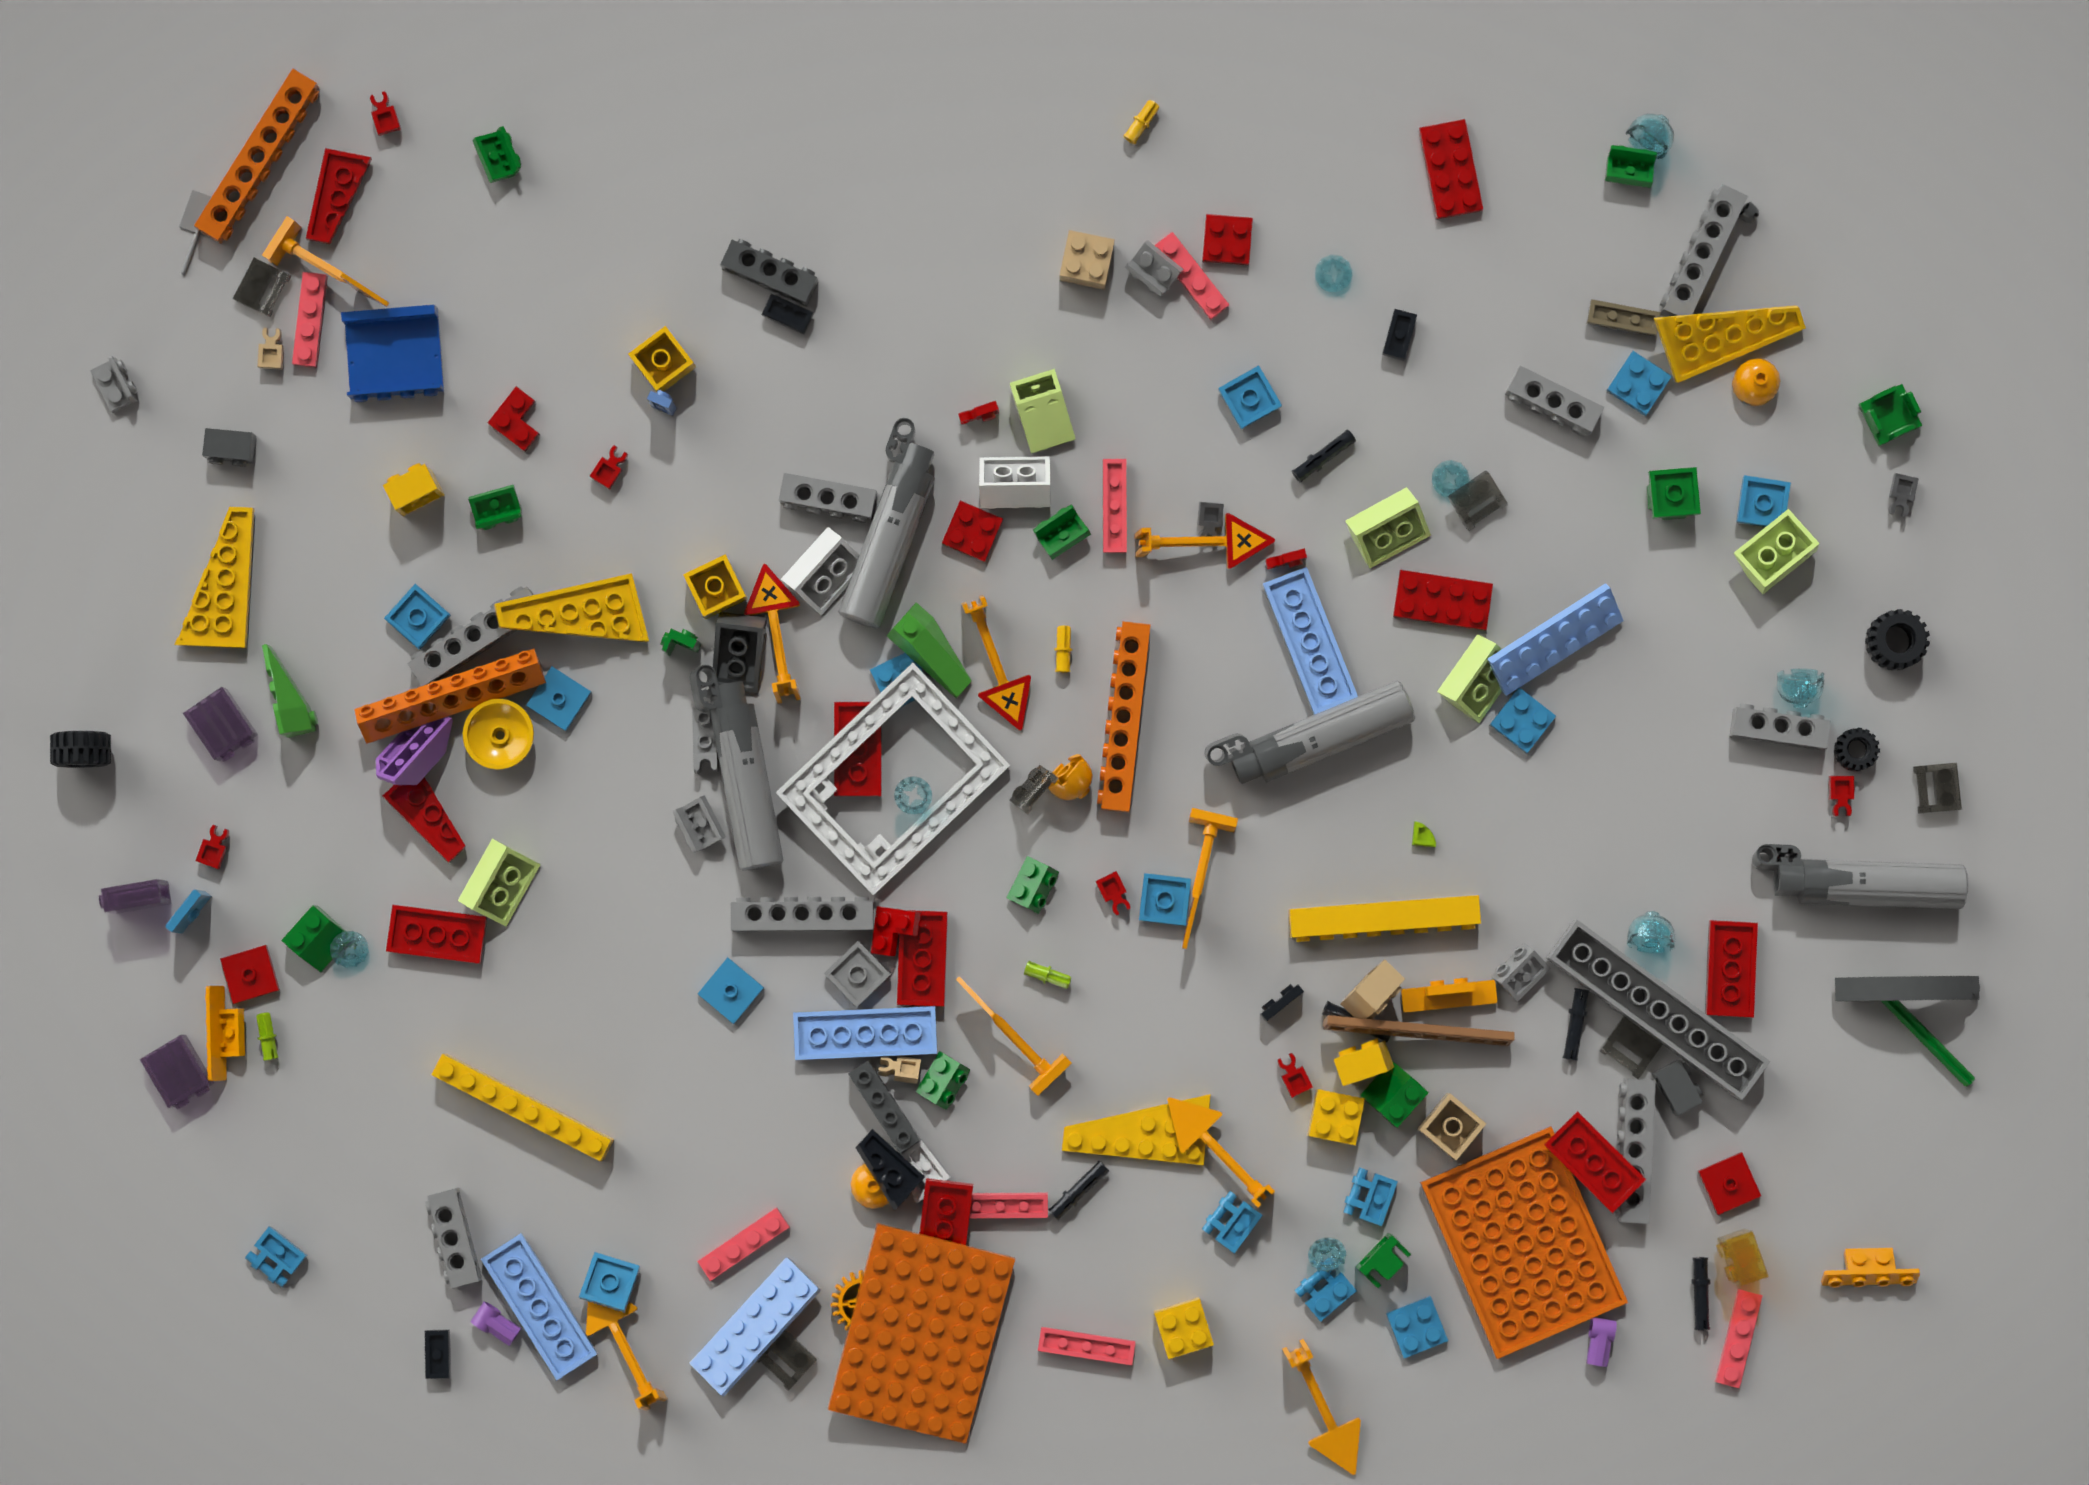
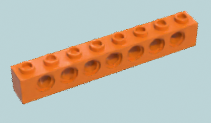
(294, 84)
(1140, 635)
(449, 696)

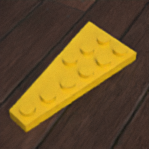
(1711, 339)
(223, 593)
(591, 609)
(1135, 1134)

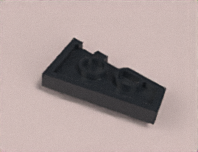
(889, 1168)

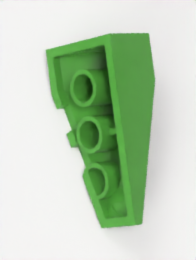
(925, 644)
(291, 710)

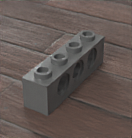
(799, 292)
(884, 1106)

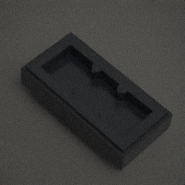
(787, 314)

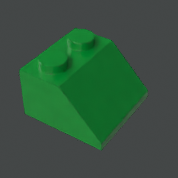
(313, 937)
(1394, 1095)

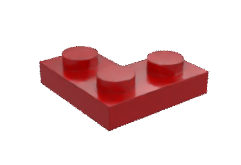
(509, 420)
(888, 925)

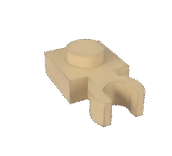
(270, 354)
(904, 1069)

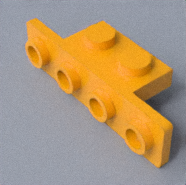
(1449, 996)
(224, 1033)
(1869, 1267)

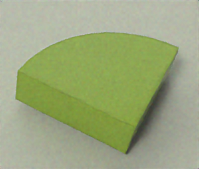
(1422, 836)

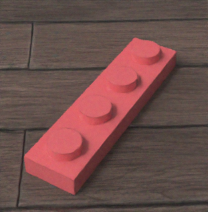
(1193, 277)
(309, 319)
(1114, 506)
(1009, 1205)
(743, 1244)
(1738, 1338)
(1086, 1345)

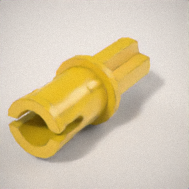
(1141, 122)
(1063, 649)

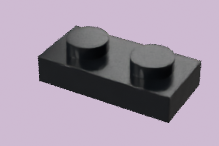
(1399, 334)
(1288, 995)
(437, 1354)

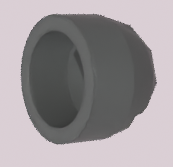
(1749, 212)

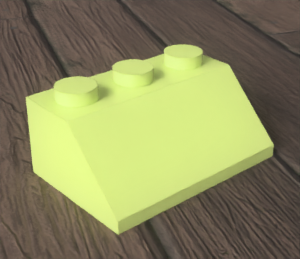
(1388, 527)
(1776, 551)
(1472, 682)
(499, 882)

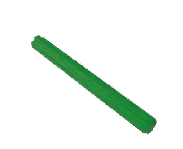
(1930, 1042)

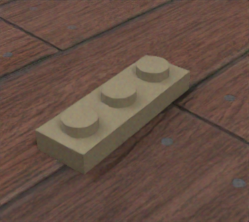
(1622, 317)

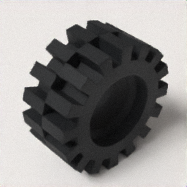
(1870, 744)

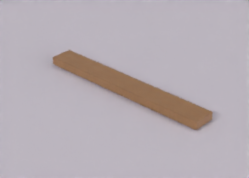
(1418, 1030)

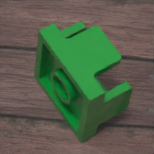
(1891, 414)
(1673, 493)
(1382, 1259)

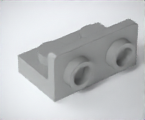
(1154, 268)
(114, 385)
(1521, 971)

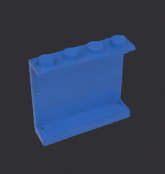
(393, 352)

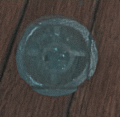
(1651, 133)
(1800, 687)
(1651, 933)

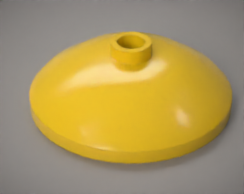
(482, 728)

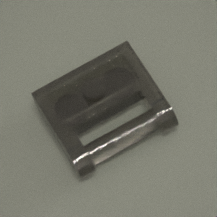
(255, 284)
(1474, 494)
(1945, 788)
(1031, 790)
(1634, 1040)
(793, 1354)

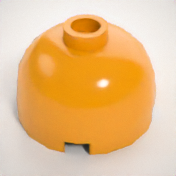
(1756, 382)
(1073, 779)
(866, 1189)

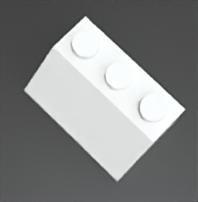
(1014, 482)
(822, 571)

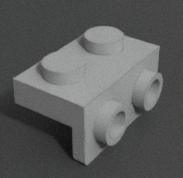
(699, 824)

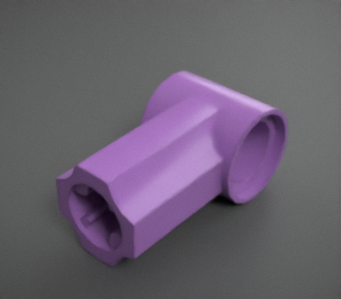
(491, 1321)
(1601, 1335)

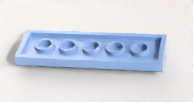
(1555, 639)
(1310, 640)
(865, 1033)
(539, 1306)
(755, 1327)

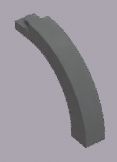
(1907, 988)

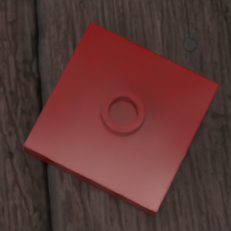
(250, 974)
(1729, 1183)

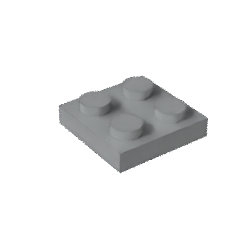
(857, 974)

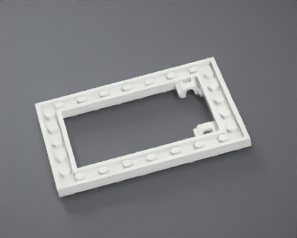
(862, 861)

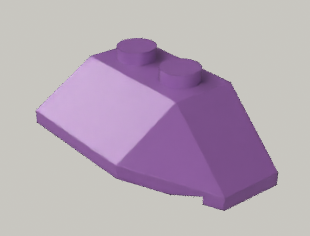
(414, 753)

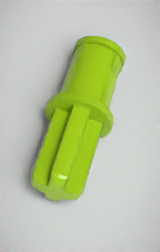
(1046, 974)
(267, 1036)

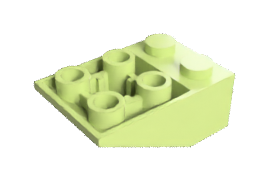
(1042, 411)

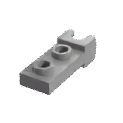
(703, 741)

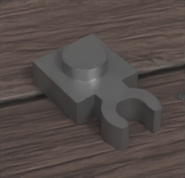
(1904, 490)
(1210, 516)

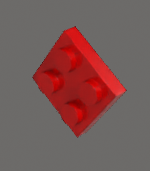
(1227, 239)
(972, 531)

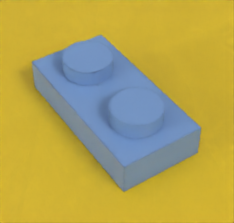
(662, 402)

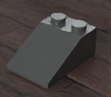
(739, 649)

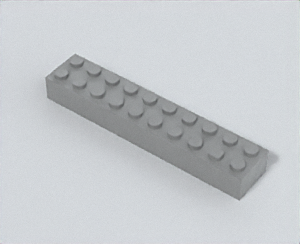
(1658, 1010)

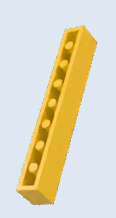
(1384, 916)
(522, 1107)

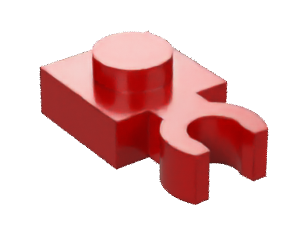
(384, 117)
(985, 412)
(606, 470)
(1292, 559)
(1841, 789)
(212, 852)
(1112, 889)
(1295, 1079)

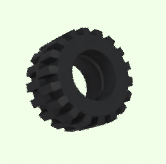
(1916, 634)
(80, 749)

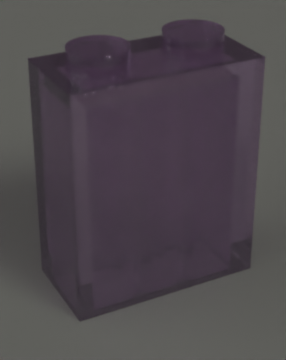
(220, 724)
(135, 896)
(177, 1072)

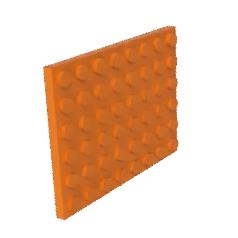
(1523, 1243)
(921, 1333)

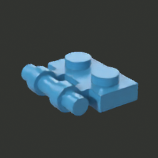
(1377, 1198)
(1237, 1227)
(281, 1251)
(1327, 1298)

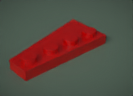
(335, 189)
(427, 816)

